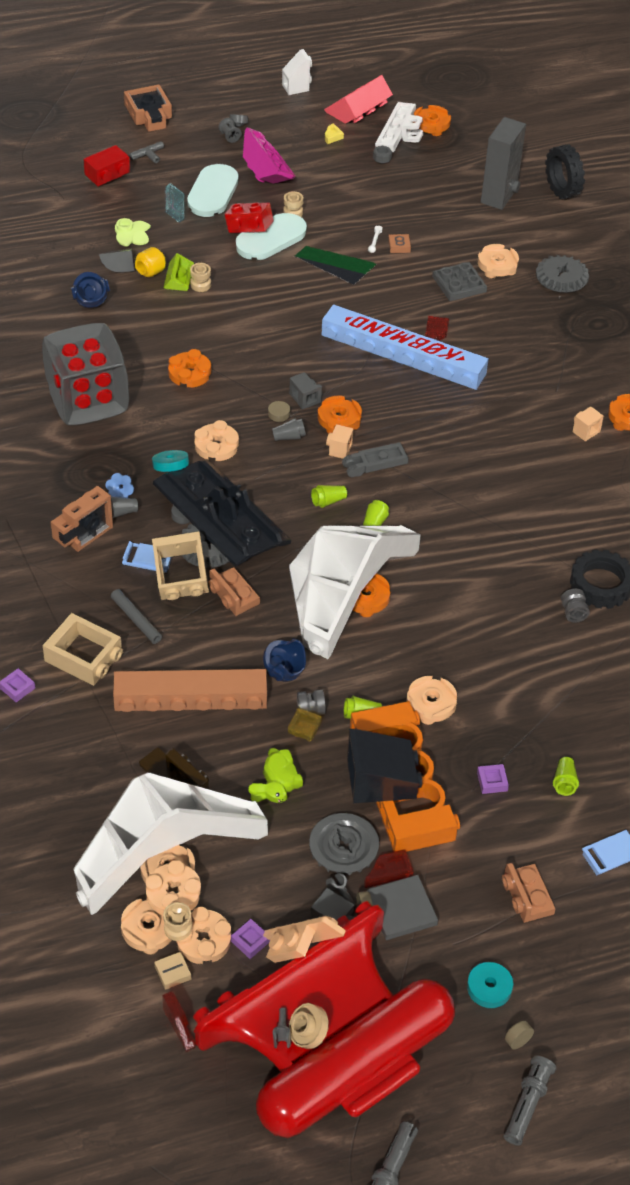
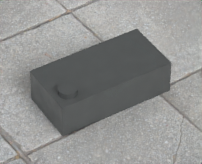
(503, 163)

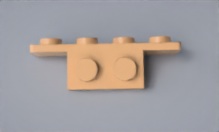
(294, 939)

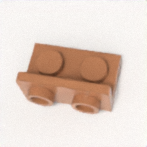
(233, 590)
(528, 892)

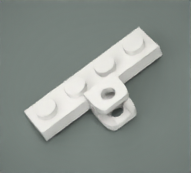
(401, 126)

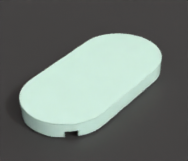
(213, 190)
(282, 233)

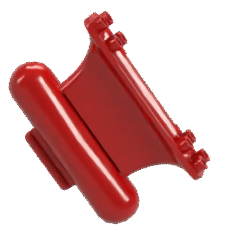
(367, 1034)

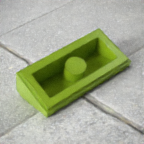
(178, 273)

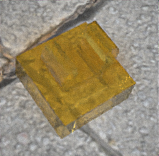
(304, 724)

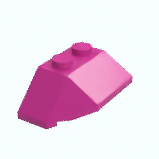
(264, 158)

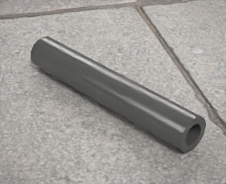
(136, 616)

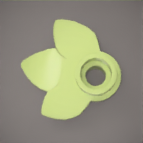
(131, 232)

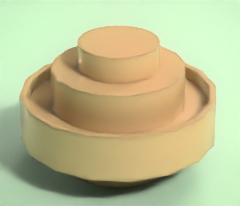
(308, 1026)

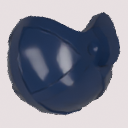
(90, 290)
(284, 659)

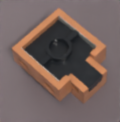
(148, 107)
(83, 520)

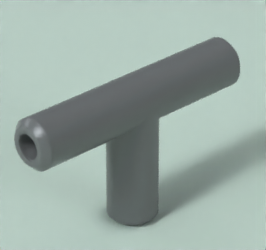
(148, 151)

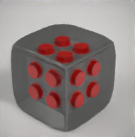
(85, 373)

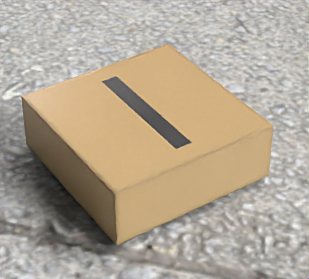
(172, 970)

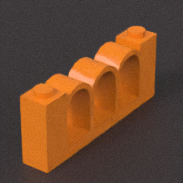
(417, 828)

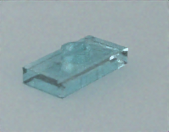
(174, 202)

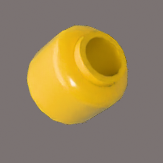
(150, 262)

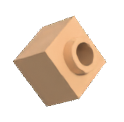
(587, 423)
(340, 441)

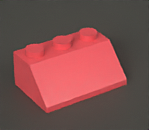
(361, 101)

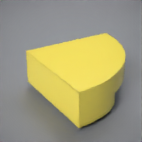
(333, 134)

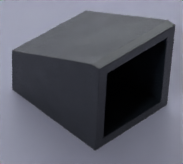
(381, 767)

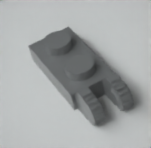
(375, 459)

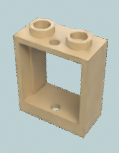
(176, 546)
(56, 655)

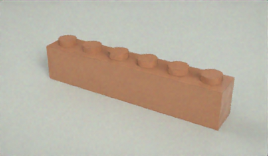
(190, 690)

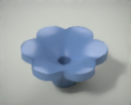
(115, 483)

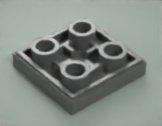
(459, 281)
(404, 907)

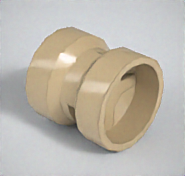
(293, 203)
(200, 277)
(177, 921)

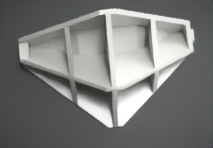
(335, 570)
(150, 819)

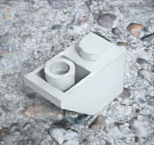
(297, 74)

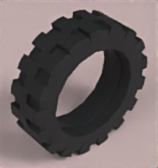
(574, 171)
(606, 561)

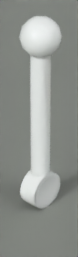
(378, 229)

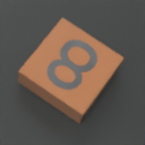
(399, 243)

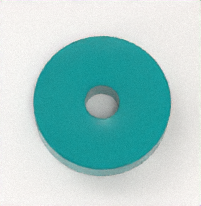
(170, 460)
(490, 996)

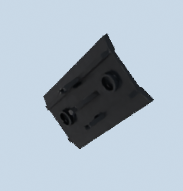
(221, 511)

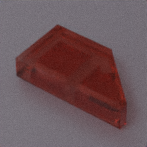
(437, 328)
(389, 868)
(178, 1020)

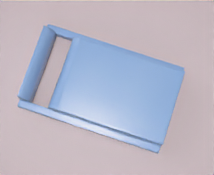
(144, 557)
(610, 851)

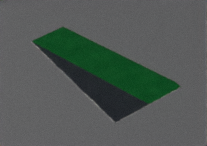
(339, 265)

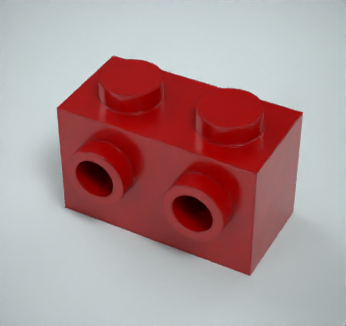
(106, 165)
(249, 217)

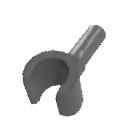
(342, 881)
(282, 1032)

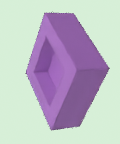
(17, 685)
(492, 779)
(249, 939)

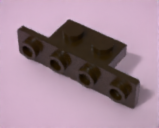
(174, 766)

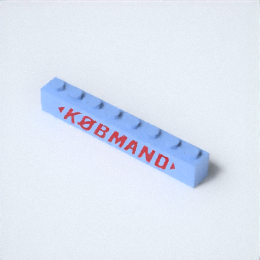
(404, 347)

